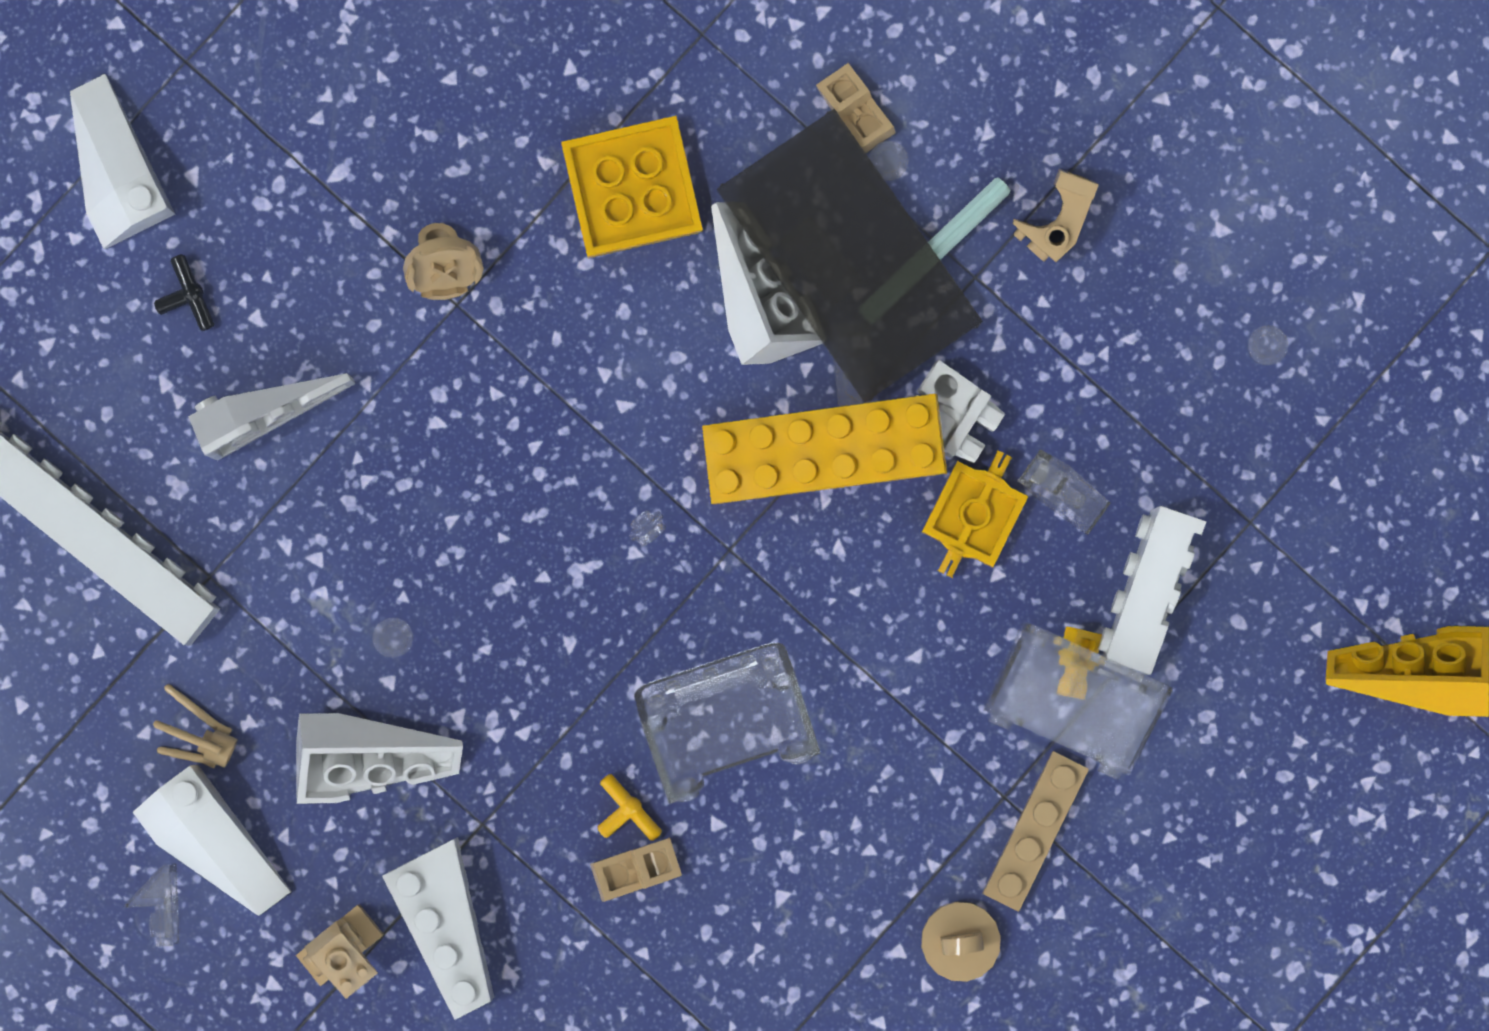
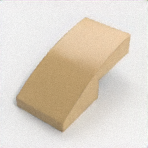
(856, 107)
(636, 869)

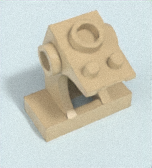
(1076, 199)
(339, 952)

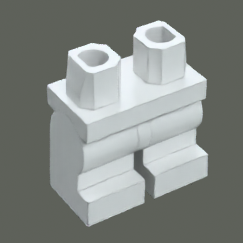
(960, 407)

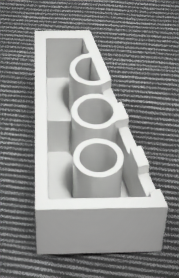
(1150, 588)
(441, 917)

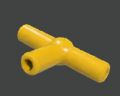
(629, 808)

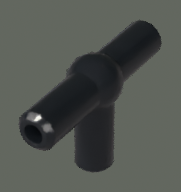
(190, 293)

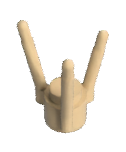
(215, 745)

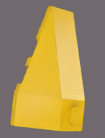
(1431, 673)

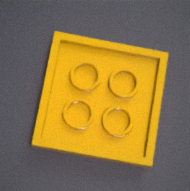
(632, 187)

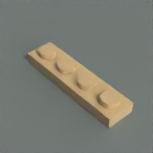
(1035, 831)

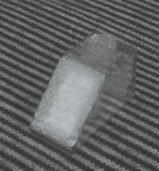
(1064, 491)

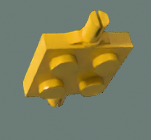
(974, 514)

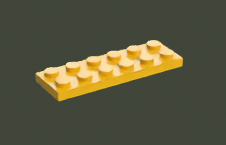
(824, 449)

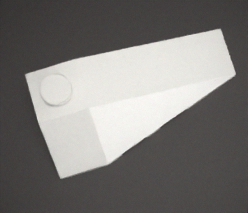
(242, 418)
(203, 833)

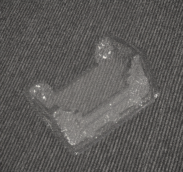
(1077, 699)
(724, 718)

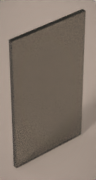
(849, 255)

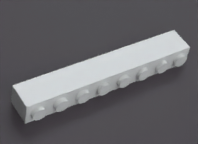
(102, 544)

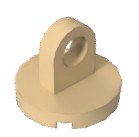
(442, 263)
(960, 941)

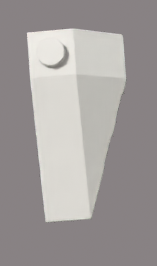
(116, 175)
(757, 306)
(355, 754)

